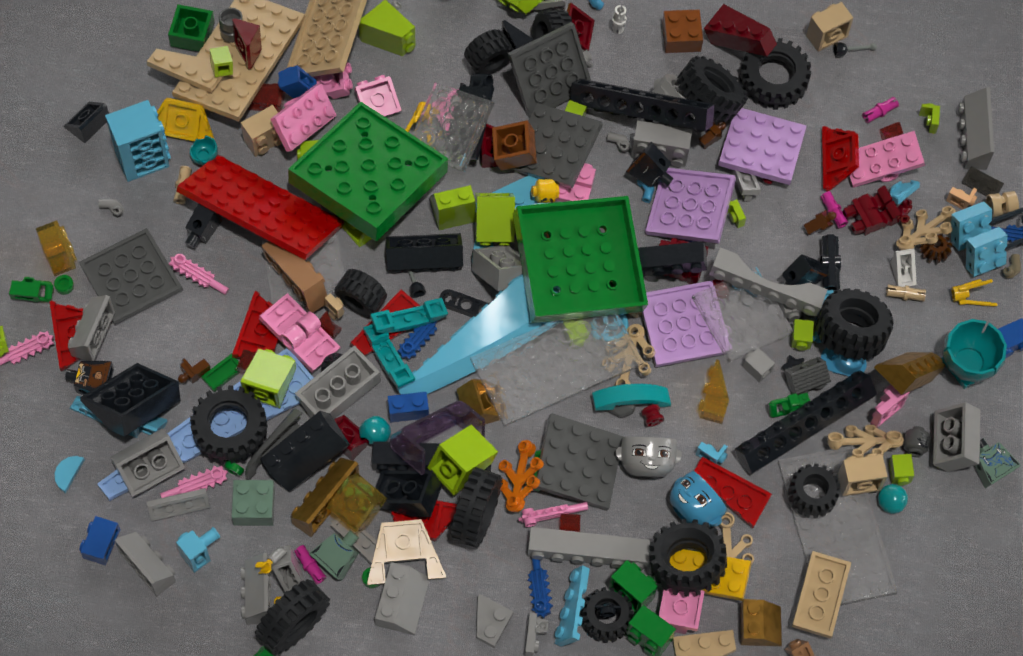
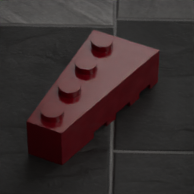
(739, 32)

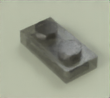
(982, 182)

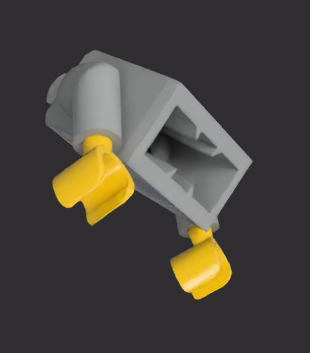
(285, 566)

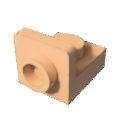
(960, 198)

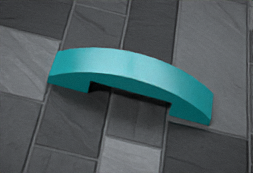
(409, 318)
(388, 357)
(630, 394)

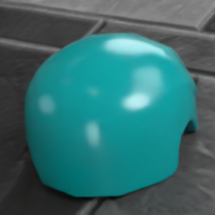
(203, 150)
(375, 429)
(892, 499)

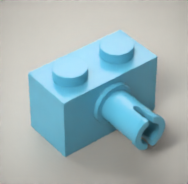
(194, 548)

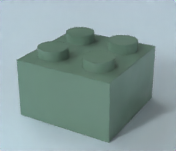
(253, 503)

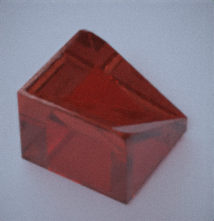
(891, 131)
(329, 326)
(245, 361)
(570, 522)

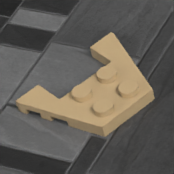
(404, 542)

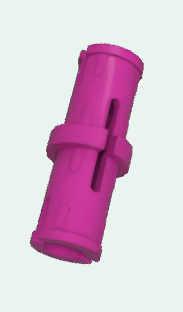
(880, 109)
(832, 206)
(310, 564)

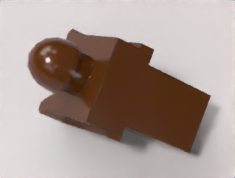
(713, 135)
(822, 221)
(193, 373)

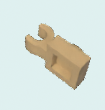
(335, 306)

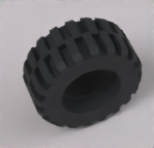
(849, 339)

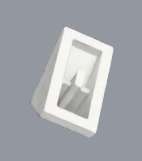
(904, 267)

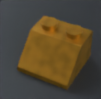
(476, 397)
(760, 623)

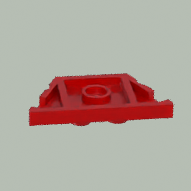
(840, 155)
(64, 324)
(254, 333)
(437, 523)

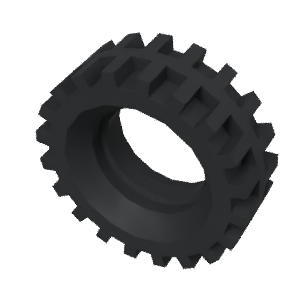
(712, 84)
(771, 93)
(229, 447)
(476, 507)
(685, 537)
(292, 616)

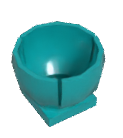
(974, 354)

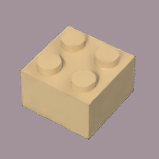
(829, 26)
(259, 132)
(862, 474)

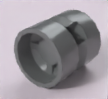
(226, 24)

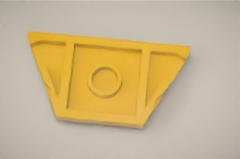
(184, 120)

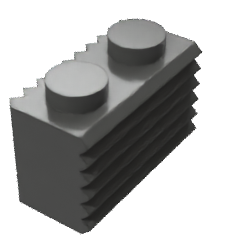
(808, 376)

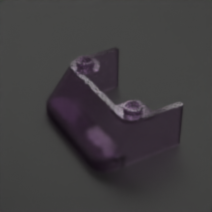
(407, 440)

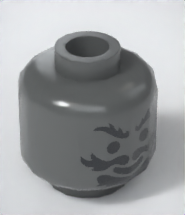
(916, 441)

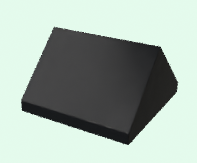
(88, 120)

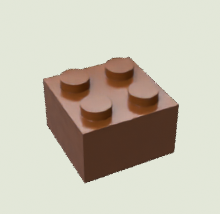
(682, 31)
(514, 145)

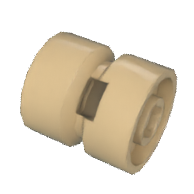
(1002, 203)

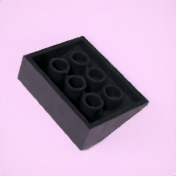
(132, 398)

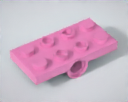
(303, 117)
(887, 159)
(299, 332)

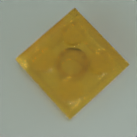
(57, 247)
(356, 502)

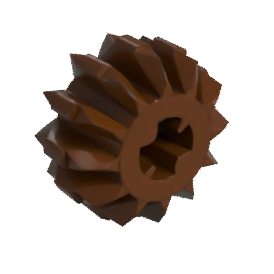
(940, 253)

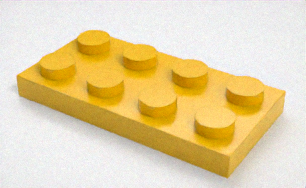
(731, 585)

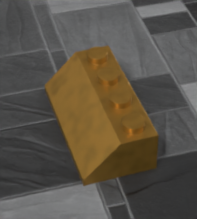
(911, 370)
(314, 508)

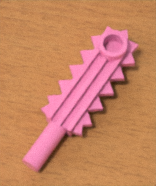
(205, 278)
(29, 347)
(198, 482)
(531, 517)

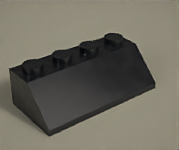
(424, 252)
(305, 451)

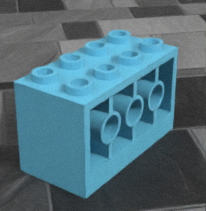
(138, 140)

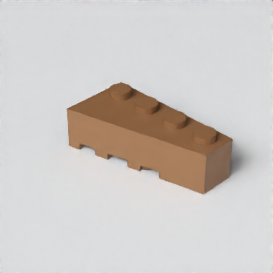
(298, 275)

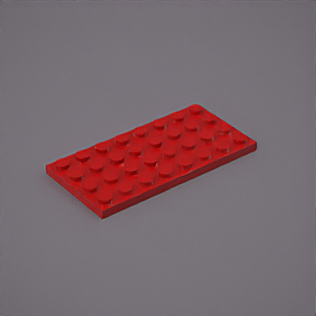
(260, 206)

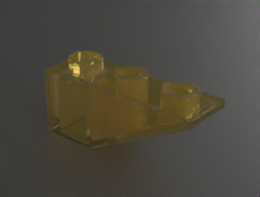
(716, 398)

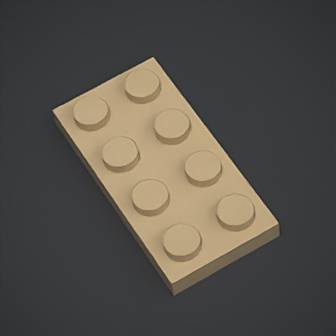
(821, 594)

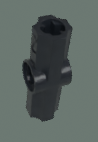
(831, 262)

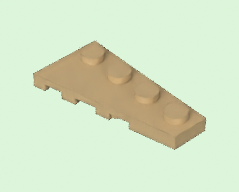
(186, 68)

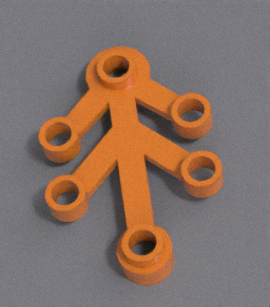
(515, 499)

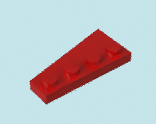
(398, 302)
(737, 493)

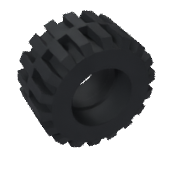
(548, 21)
(488, 52)
(360, 292)
(820, 477)
(602, 630)

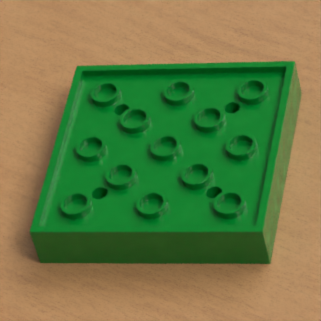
(368, 170)
(580, 259)

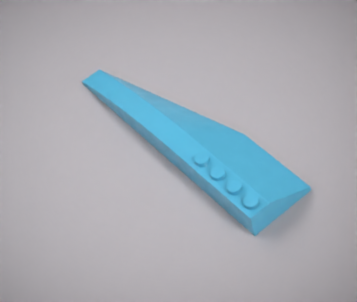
(496, 323)

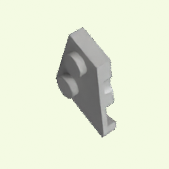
(491, 620)

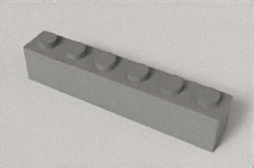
(587, 547)

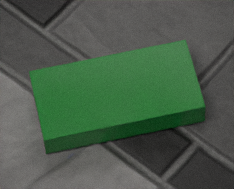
(221, 373)

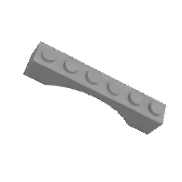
(802, 297)

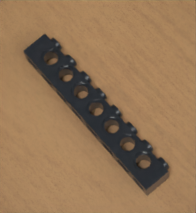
(702, 111)
(805, 421)

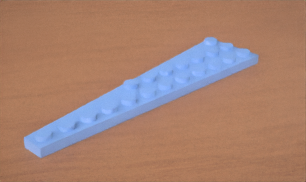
(224, 424)

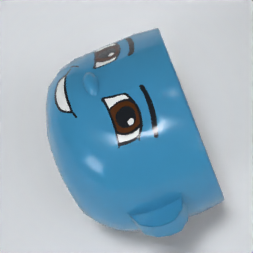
(697, 500)

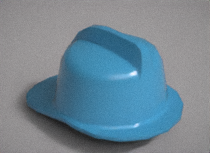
(842, 365)

